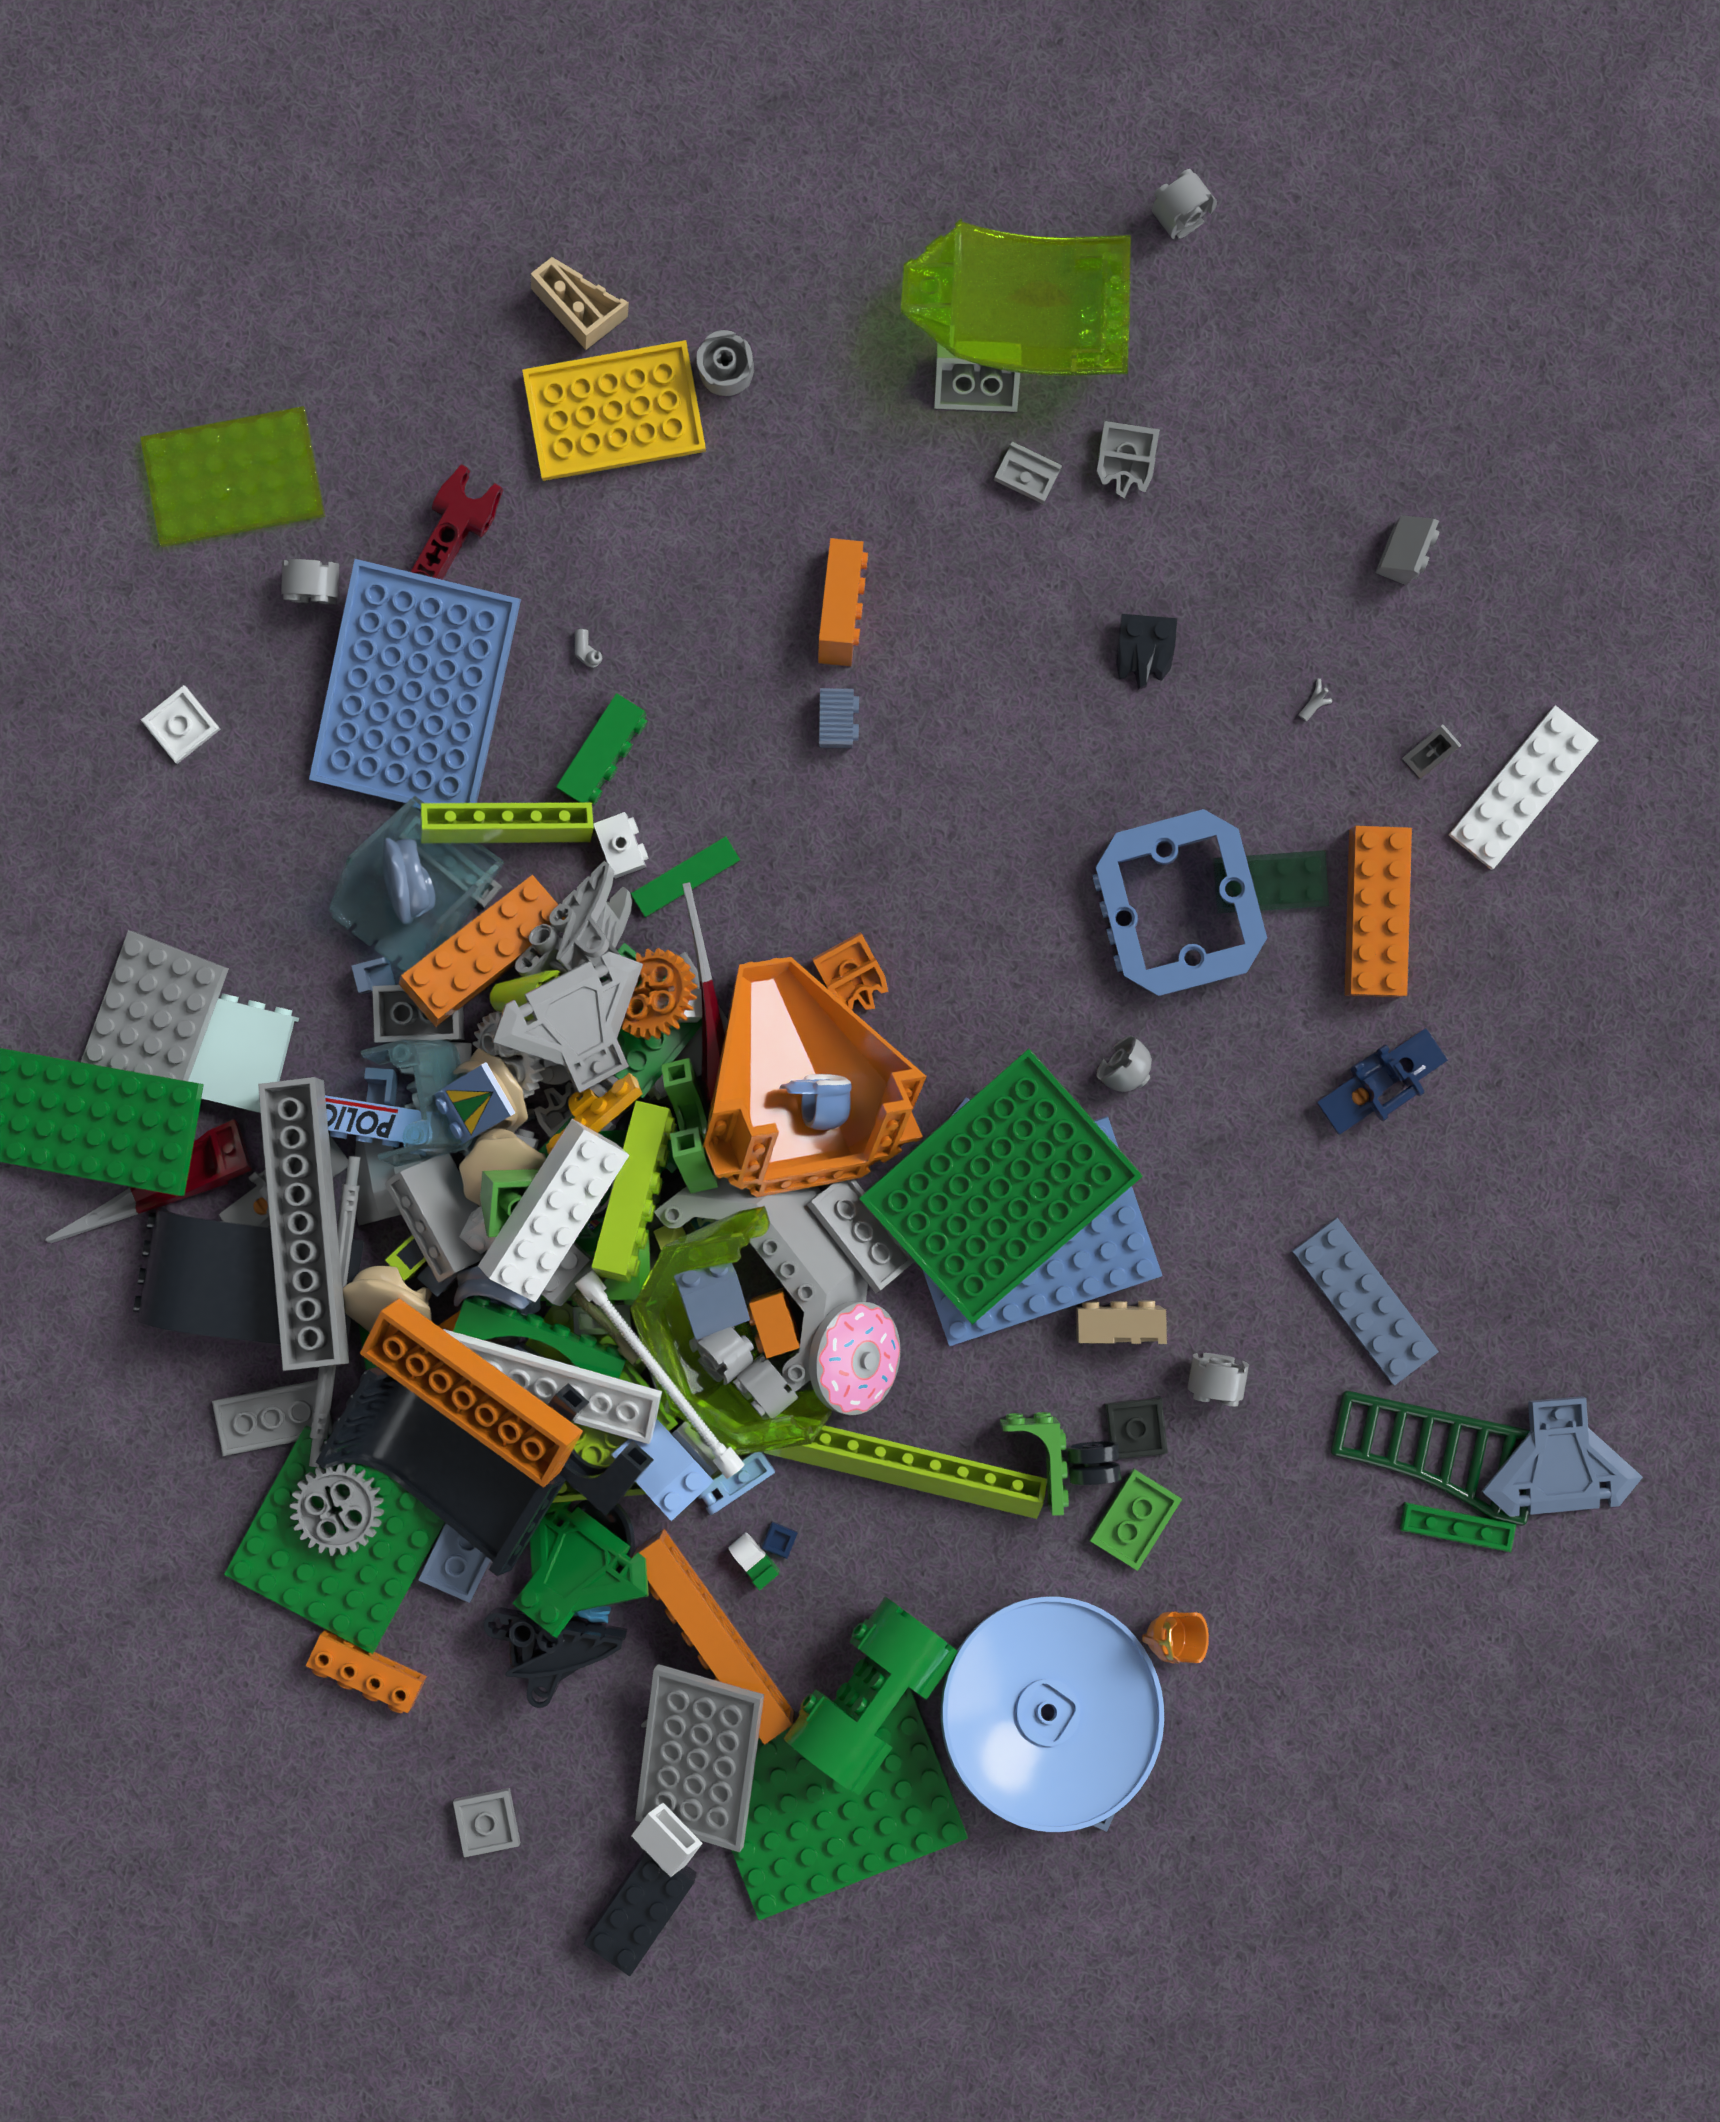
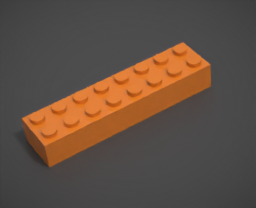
(471, 1392)
(711, 1630)

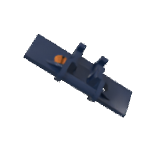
(1375, 1074)

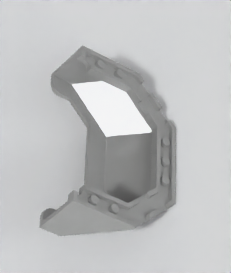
(793, 1248)

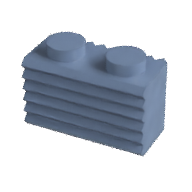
(837, 718)

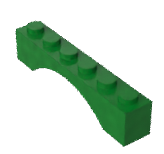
(488, 1320)

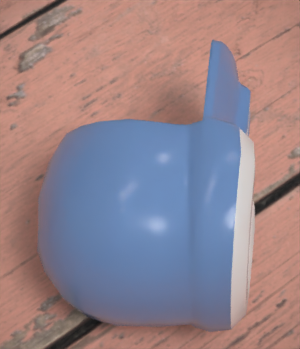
(824, 1099)

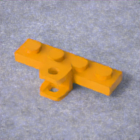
(600, 1111)

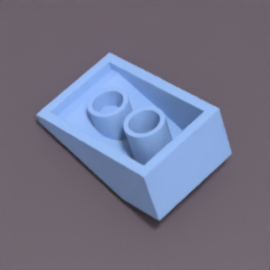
(673, 1476)

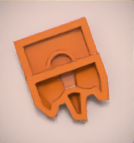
(851, 972)

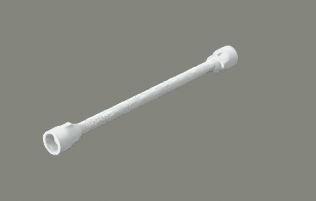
(725, 1458)

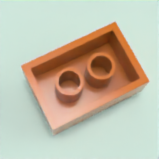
(774, 1323)

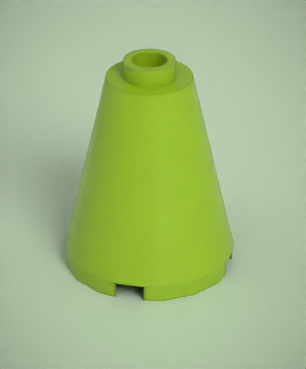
(516, 988)

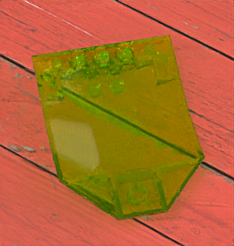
(1024, 300)

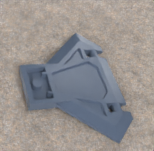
(1561, 1464)

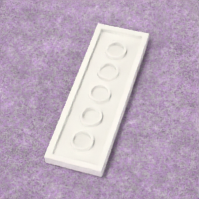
(1523, 787)

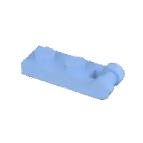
(752, 1473)

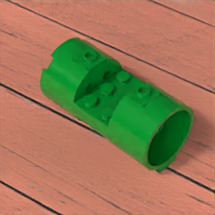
(842, 1733)

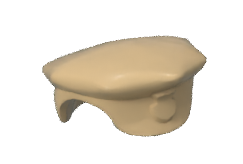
(507, 1083)
(496, 1151)
(378, 1288)

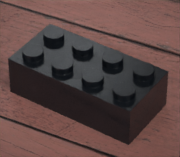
(638, 1913)

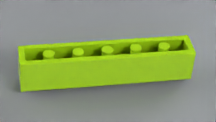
(505, 822)

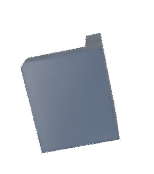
(373, 973)
(381, 1086)

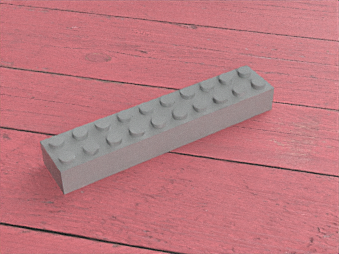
(303, 1224)

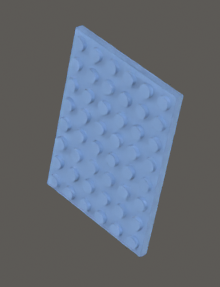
(414, 686)
(1097, 1261)

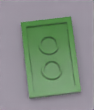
(1135, 1519)

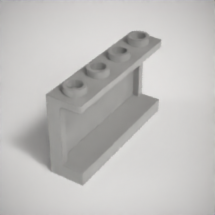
(436, 1213)

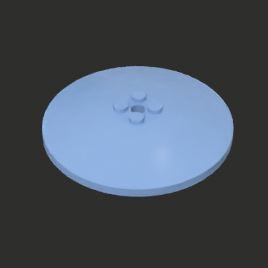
(1103, 1722)

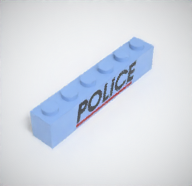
(368, 1120)

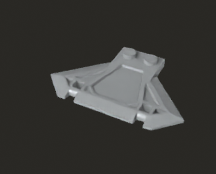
(575, 1019)

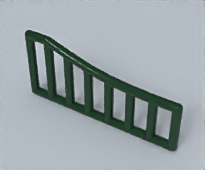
(1417, 1469)

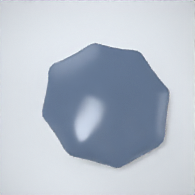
(406, 880)
(475, 1282)

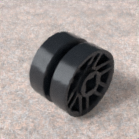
(1093, 1463)

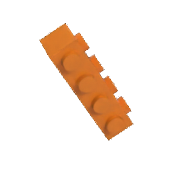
(367, 1672)

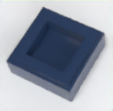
(779, 1540)

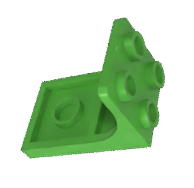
(1049, 1431)

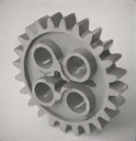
(313, 1518)

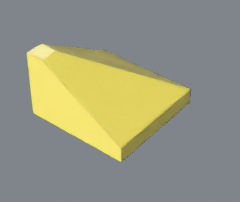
(666, 1235)

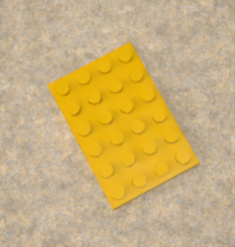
(614, 410)

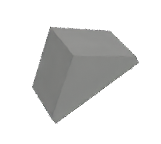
(1431, 751)

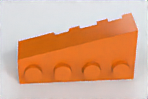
(841, 602)

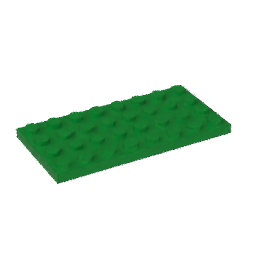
(97, 1121)

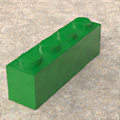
(602, 750)

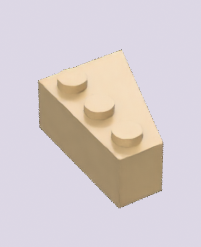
(577, 303)
(1121, 1323)

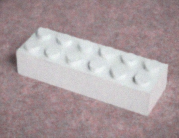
(553, 1210)

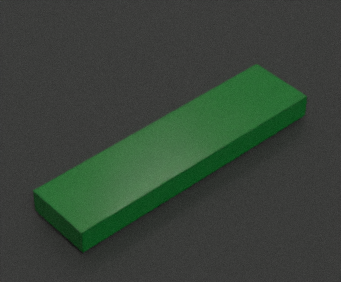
(695, 870)
(1457, 1527)

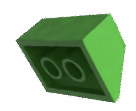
(500, 1195)

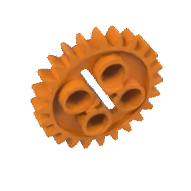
(655, 992)

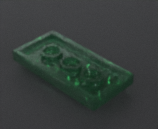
(1280, 881)

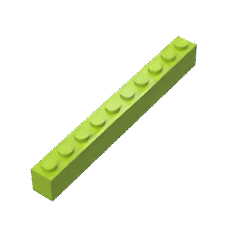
(921, 1470)

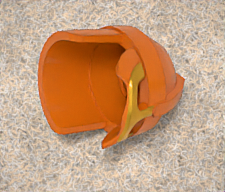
(1178, 1637)

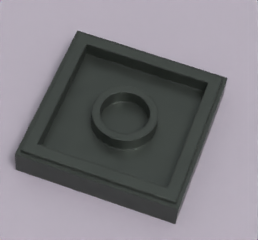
(1137, 1427)

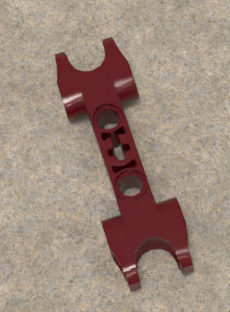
(458, 515)

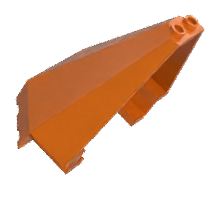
(779, 1032)

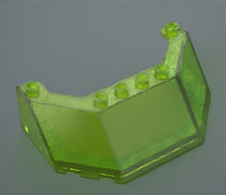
(667, 1334)

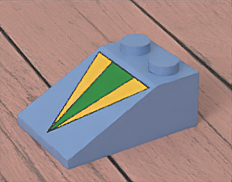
(473, 1103)

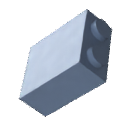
(712, 1299)

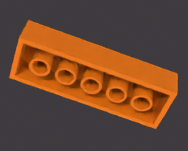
(1378, 911)
(478, 952)

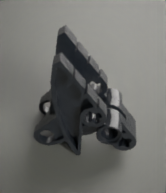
(546, 1666)

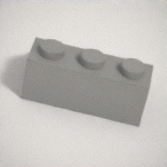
(973, 386)

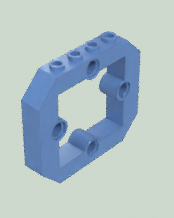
(1180, 832)

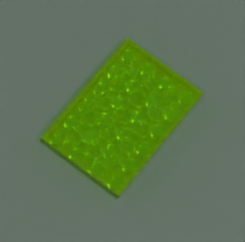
(232, 476)

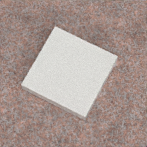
(180, 724)

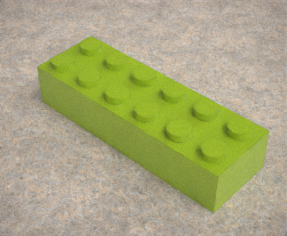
(633, 1193)

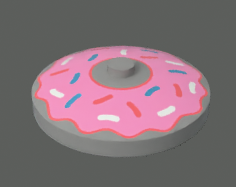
(854, 1357)

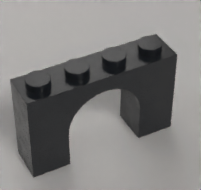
(599, 1484)

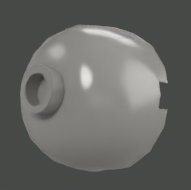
(1127, 1067)

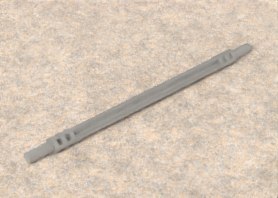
(327, 1373)

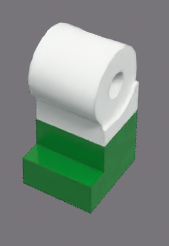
(754, 1560)

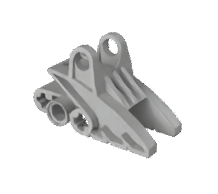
(588, 930)

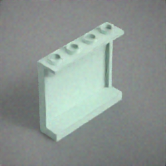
(242, 1050)

